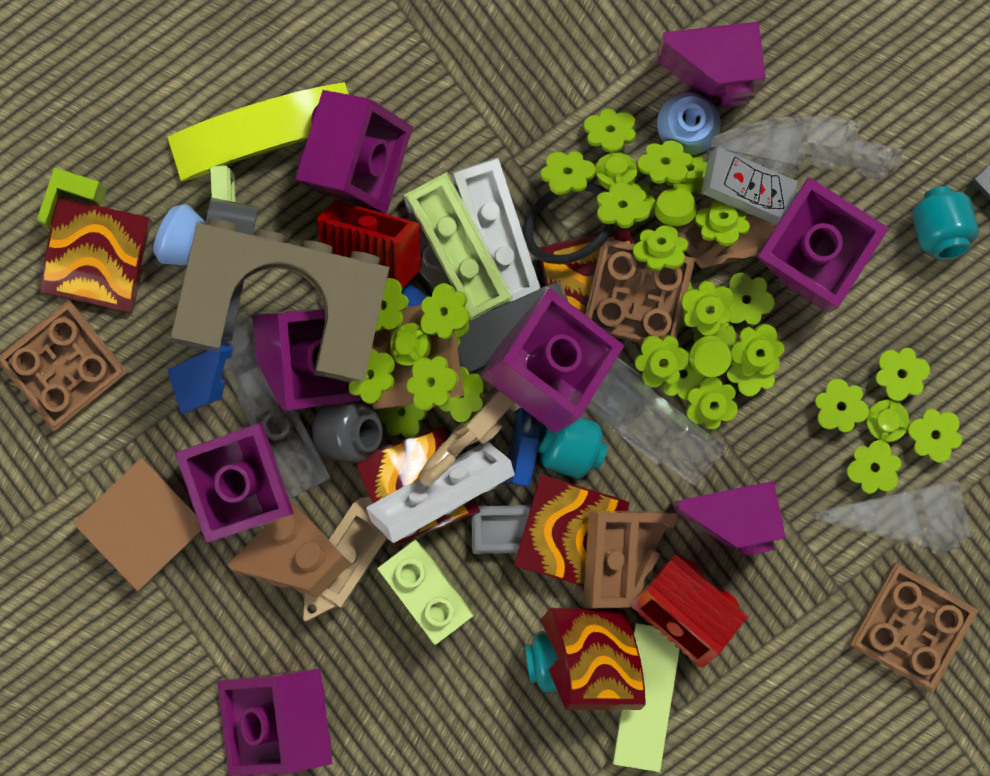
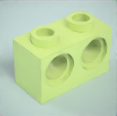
(425, 591)

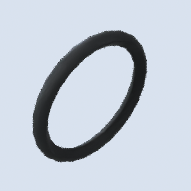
(565, 258)

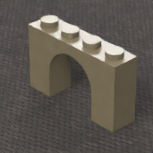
(226, 258)

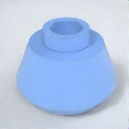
(693, 137)
(176, 235)

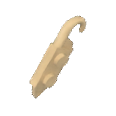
(480, 427)
(360, 544)

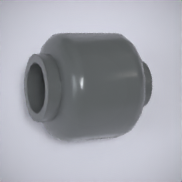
(347, 432)

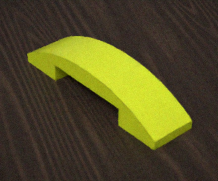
(246, 132)

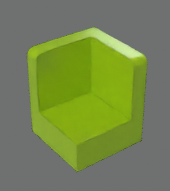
(71, 187)

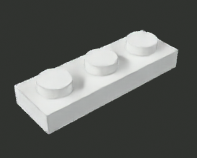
(494, 215)
(419, 504)

